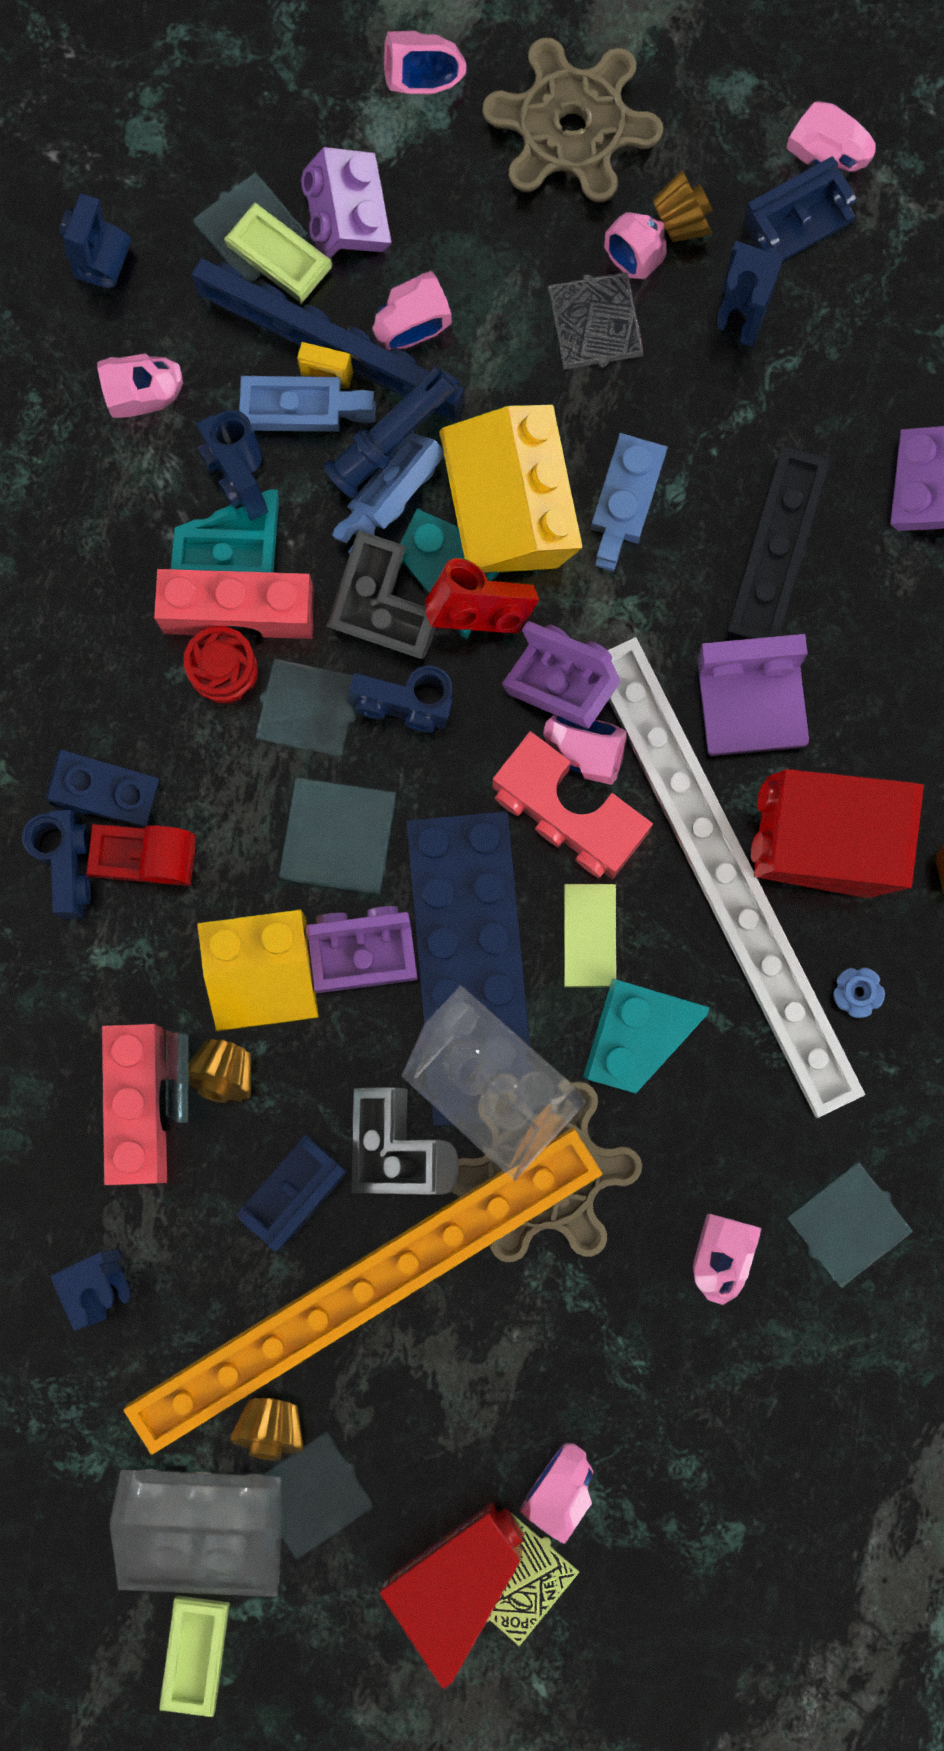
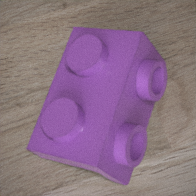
(345, 202)
(919, 480)
(563, 675)
(361, 950)

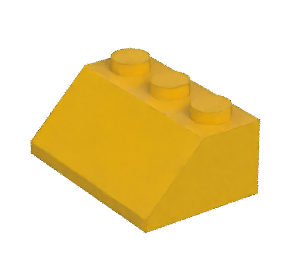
(511, 489)

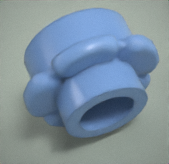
(845, 992)

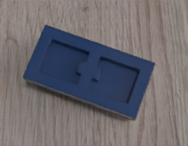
(801, 210)
(749, 288)
(292, 1194)
(87, 1289)

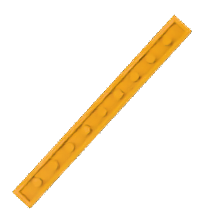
(360, 1292)

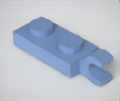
(302, 403)
(390, 488)
(626, 496)

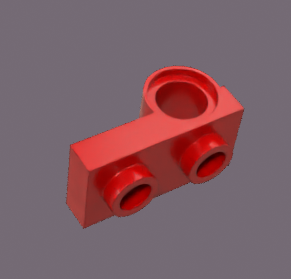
(468, 601)
(141, 854)

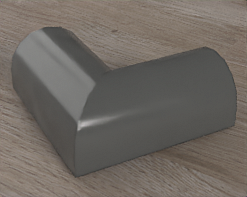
(366, 602)
(385, 1158)

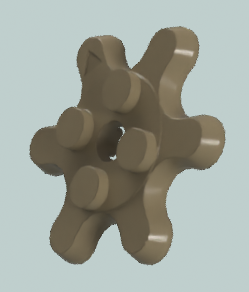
(570, 90)
(573, 1214)

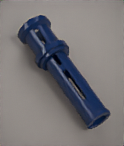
(373, 447)

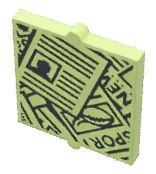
(533, 1587)

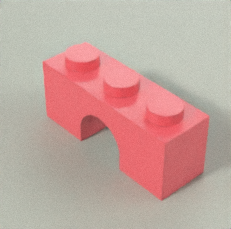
(264, 601)
(600, 838)
(131, 1114)

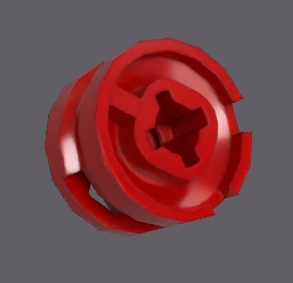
(220, 664)

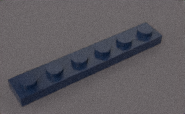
(272, 311)

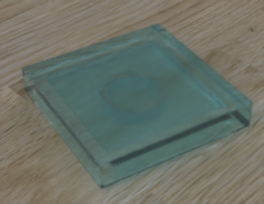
(338, 835)

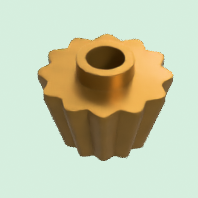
(683, 209)
(221, 1071)
(269, 1429)

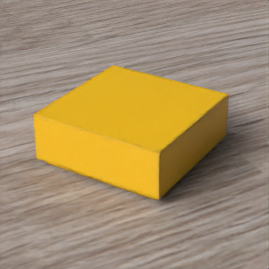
(325, 362)

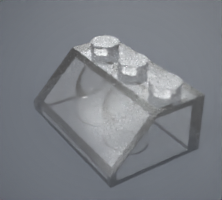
(490, 1083)
(197, 1532)

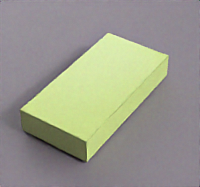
(278, 252)
(589, 935)
(194, 1656)

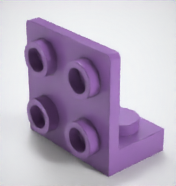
(753, 694)

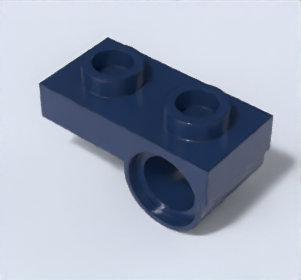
(93, 246)
(235, 452)
(378, 697)
(101, 789)
(69, 885)

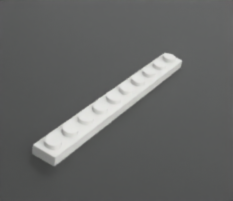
(730, 885)

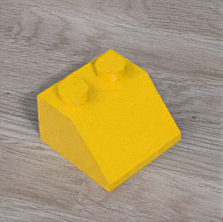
(258, 970)

